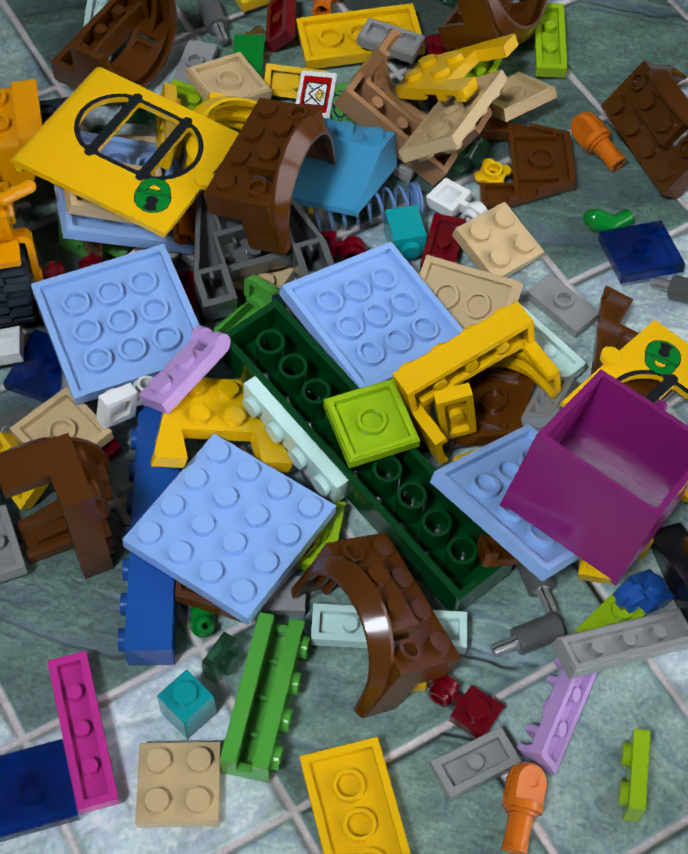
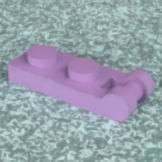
(185, 369)

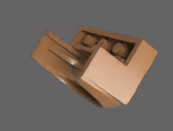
(373, 102)

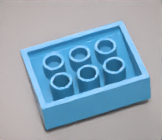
(362, 165)

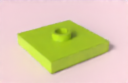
(371, 423)

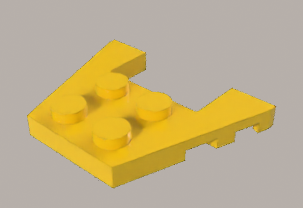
(445, 72)
(217, 409)

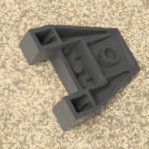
(225, 256)

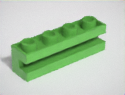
(264, 698)

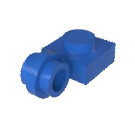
(643, 591)

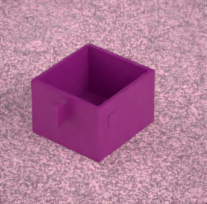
(603, 474)

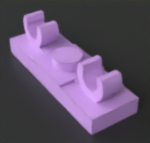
(558, 719)

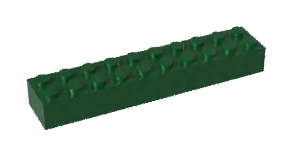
(388, 492)

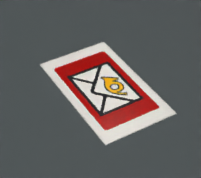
(317, 90)

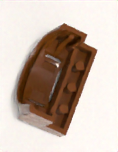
(487, 19)
(108, 30)
(650, 117)
(270, 146)
(83, 492)
(389, 610)

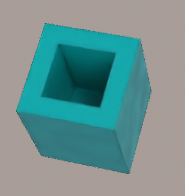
(405, 230)
(187, 704)

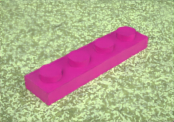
(83, 733)

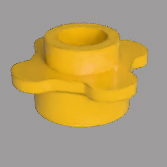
(492, 172)

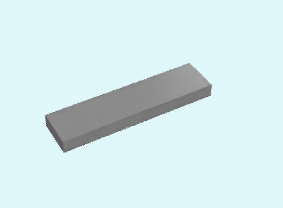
(622, 643)

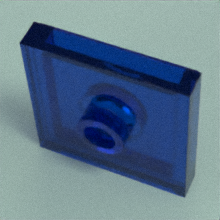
(641, 251)
(40, 371)
(35, 790)

